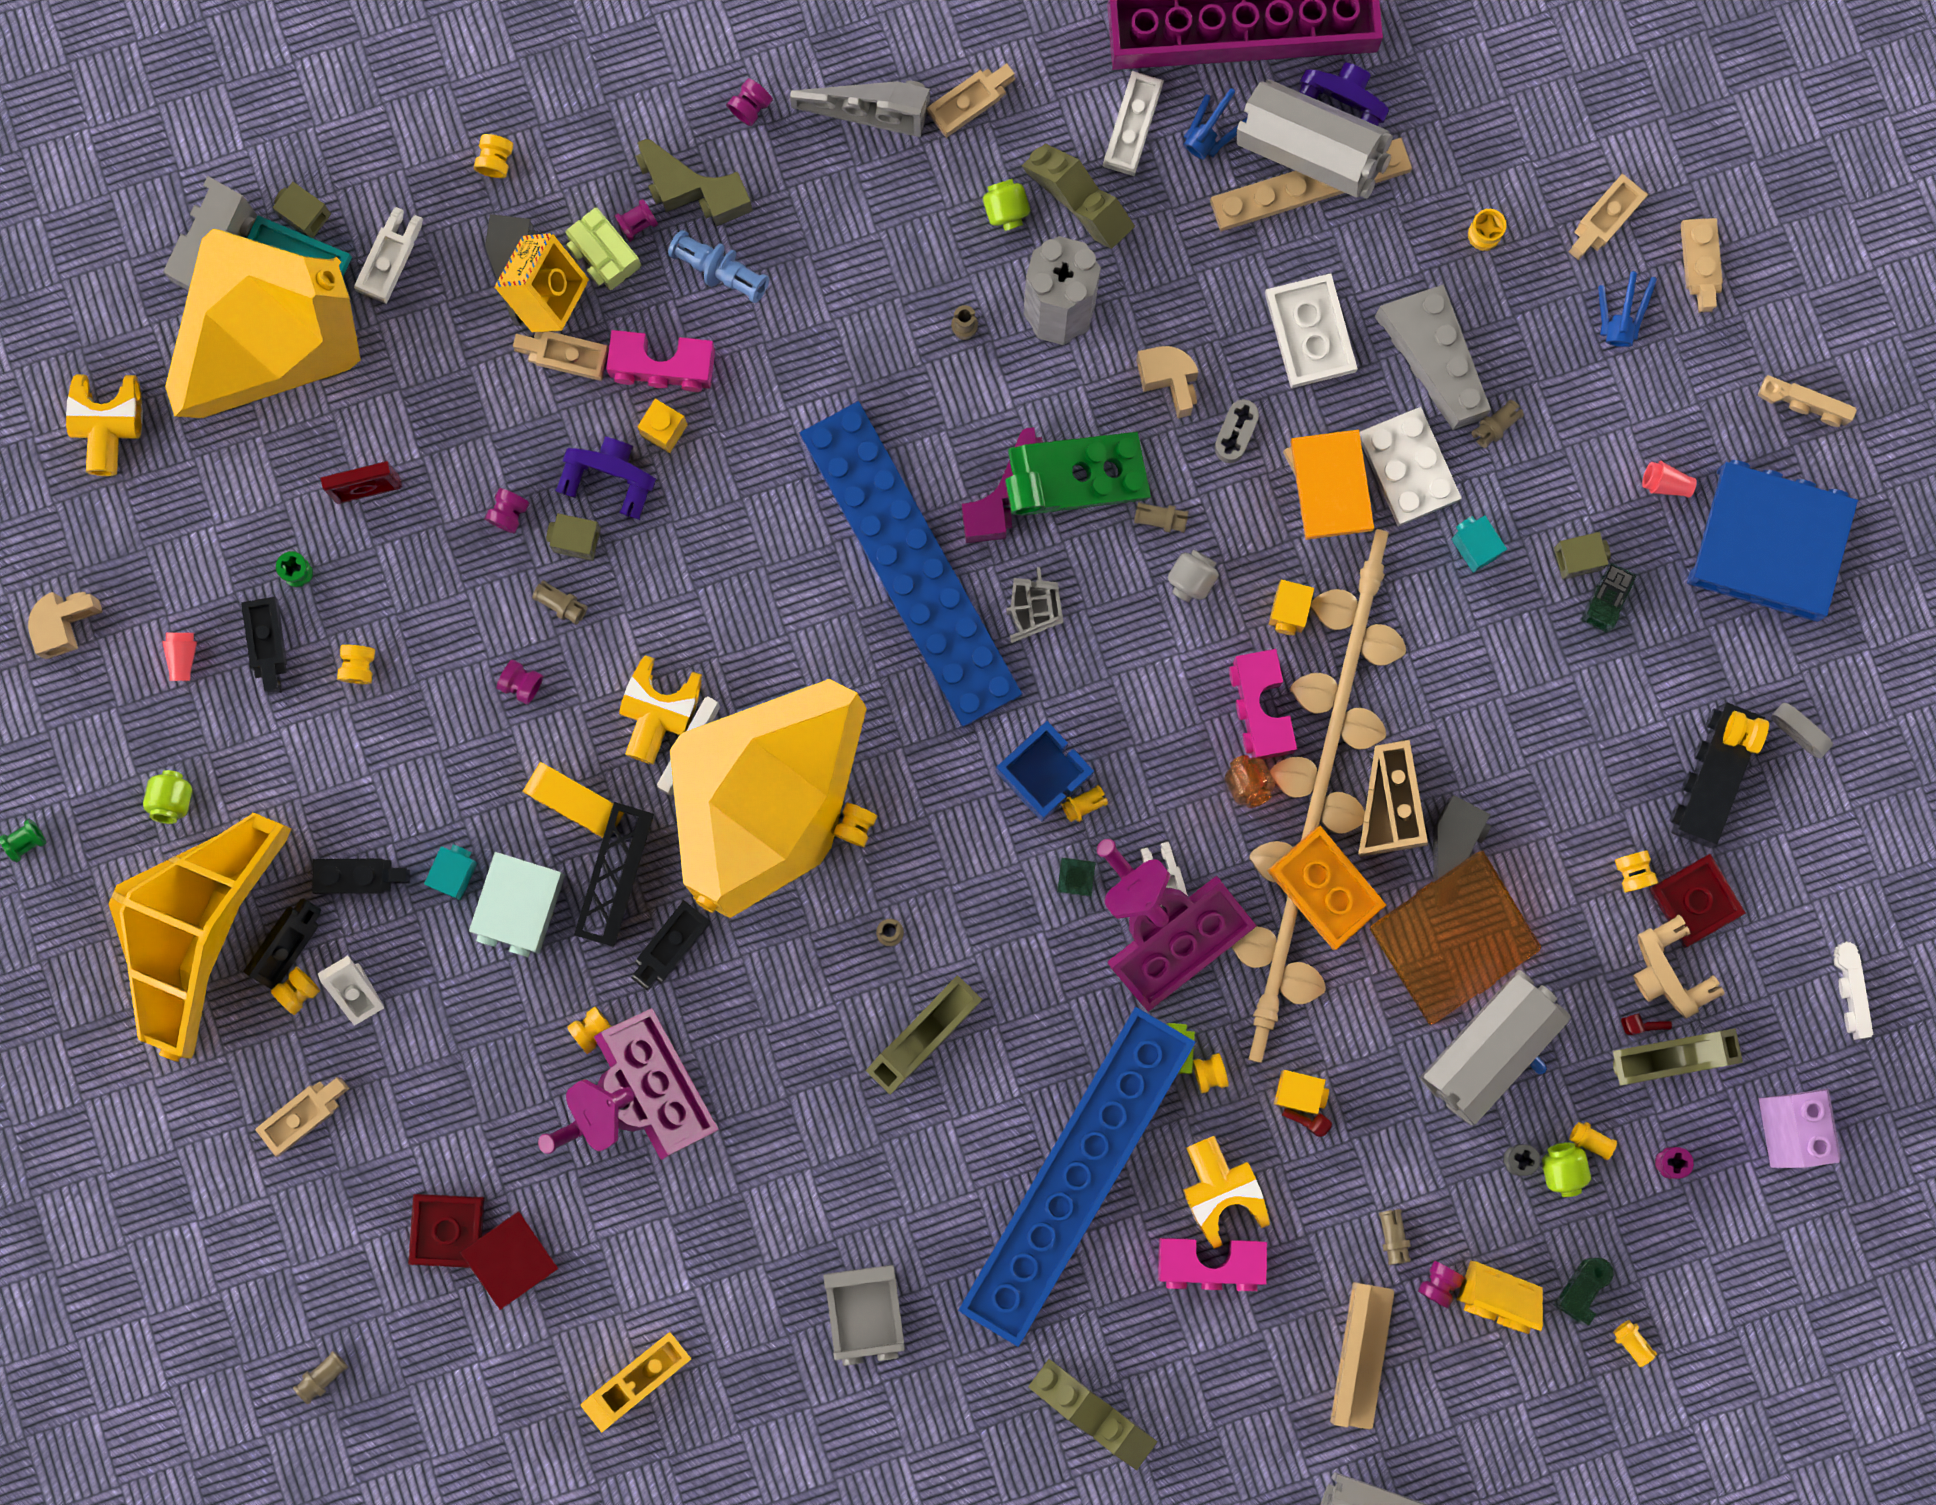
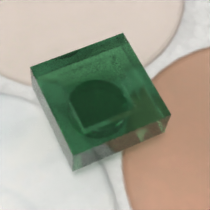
(1076, 877)

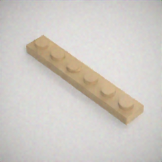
(1289, 192)

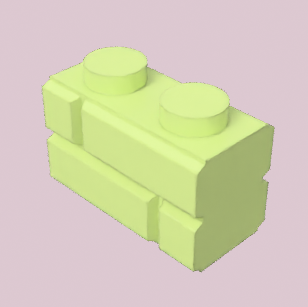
(602, 249)

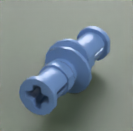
(718, 267)

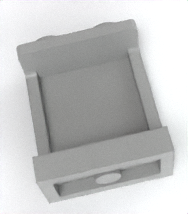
(864, 1314)

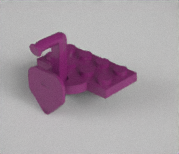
(1171, 939)
(645, 1082)

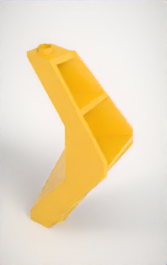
(257, 326)
(763, 793)
(177, 922)

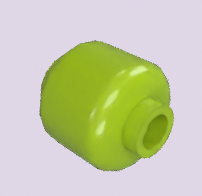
(1006, 204)
(167, 797)
(1566, 1169)

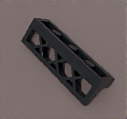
(626, 878)

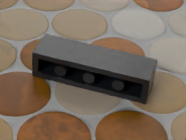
(1713, 783)

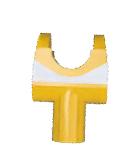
(104, 422)
(656, 711)
(1220, 1189)

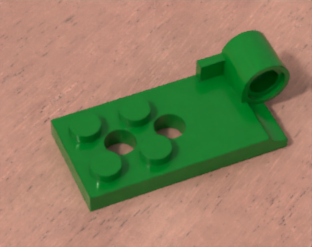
(1045, 478)

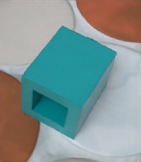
(1478, 542)
(451, 871)

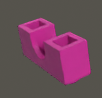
(688, 367)
(1265, 735)
(1244, 1265)

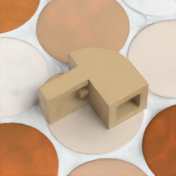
(1173, 368)
(51, 620)

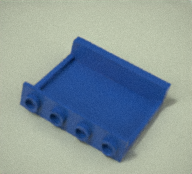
(1774, 541)

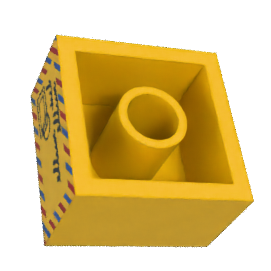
(542, 283)

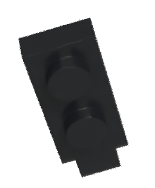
(284, 944)
(669, 945)

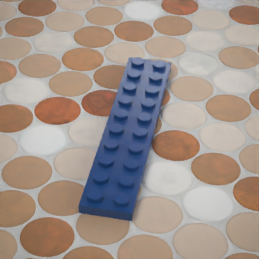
(910, 564)
(1076, 1176)

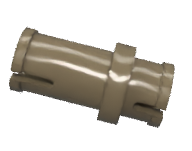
(964, 322)
(1493, 427)
(1161, 517)
(565, 605)
(895, 939)
(1394, 1236)
(316, 1381)

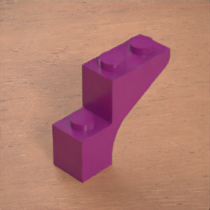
(987, 517)

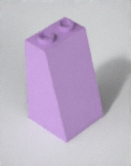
(1800, 1129)

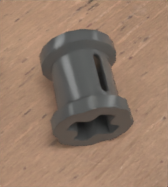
(1530, 1154)

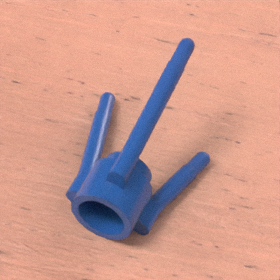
(1201, 140)
(1622, 329)

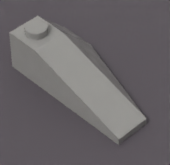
(881, 105)

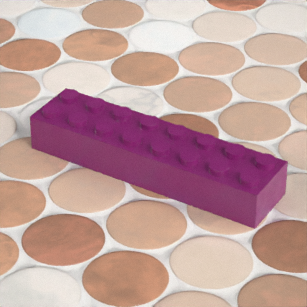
(1238, 30)

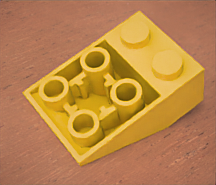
(1499, 1294)

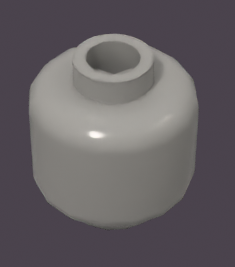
(1193, 576)

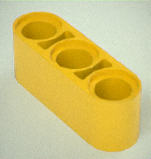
(570, 799)

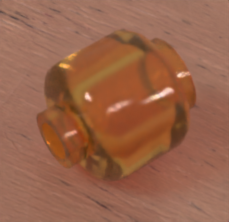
(1249, 781)

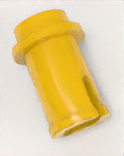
(1084, 803)
(1592, 1140)
(1634, 1343)

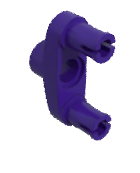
(1346, 88)
(613, 461)

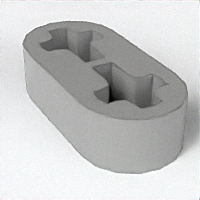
(1244, 434)
(1802, 730)

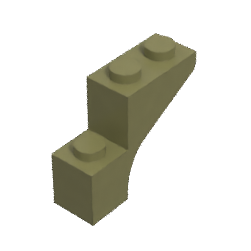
(678, 185)
(1073, 187)
(924, 1035)
(1677, 1057)
(1092, 1414)

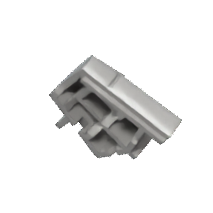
(1034, 606)

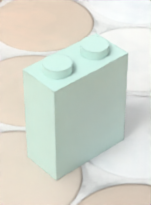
(516, 904)

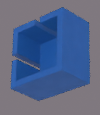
(1042, 773)

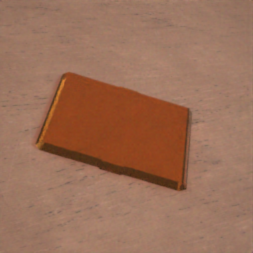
(1455, 937)

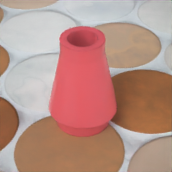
(1666, 480)
(179, 654)

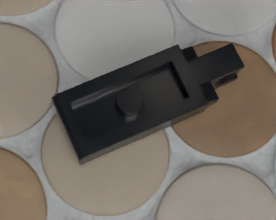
(265, 641)
(356, 876)

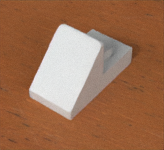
(351, 990)

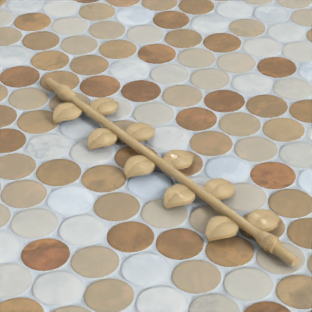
(1299, 778)

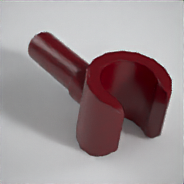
(1634, 1025)
(1318, 1126)

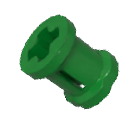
(290, 560)
(22, 840)

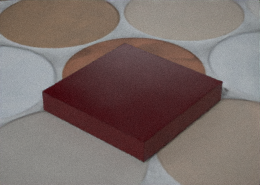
(361, 482)
(1700, 897)
(444, 1228)
(509, 1260)

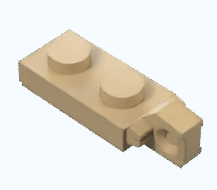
(970, 99)
(1607, 215)
(1702, 261)
(564, 353)
(1805, 400)
(301, 1115)

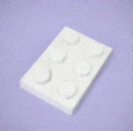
(1311, 330)
(1409, 466)

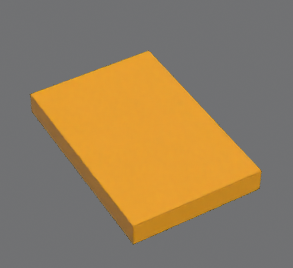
(1332, 484)
(1326, 887)

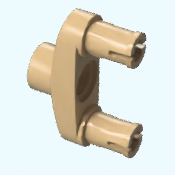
(1659, 976)

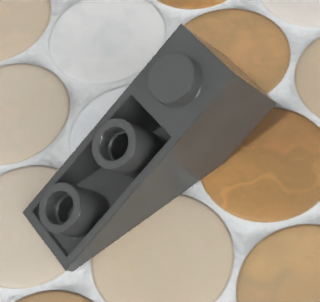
(501, 241)
(1456, 834)

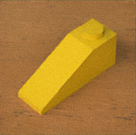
(635, 1382)

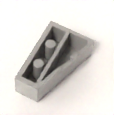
(220, 210)

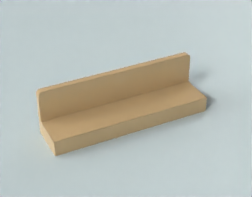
(1362, 1356)

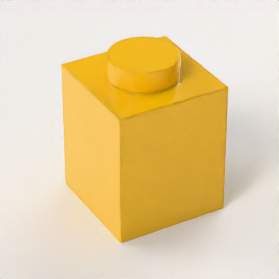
(662, 425)
(1291, 607)
(1301, 1092)

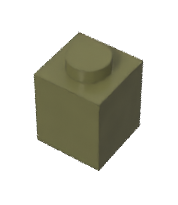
(301, 210)
(573, 536)
(1582, 555)

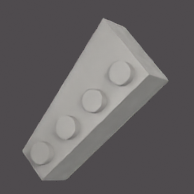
(1435, 348)

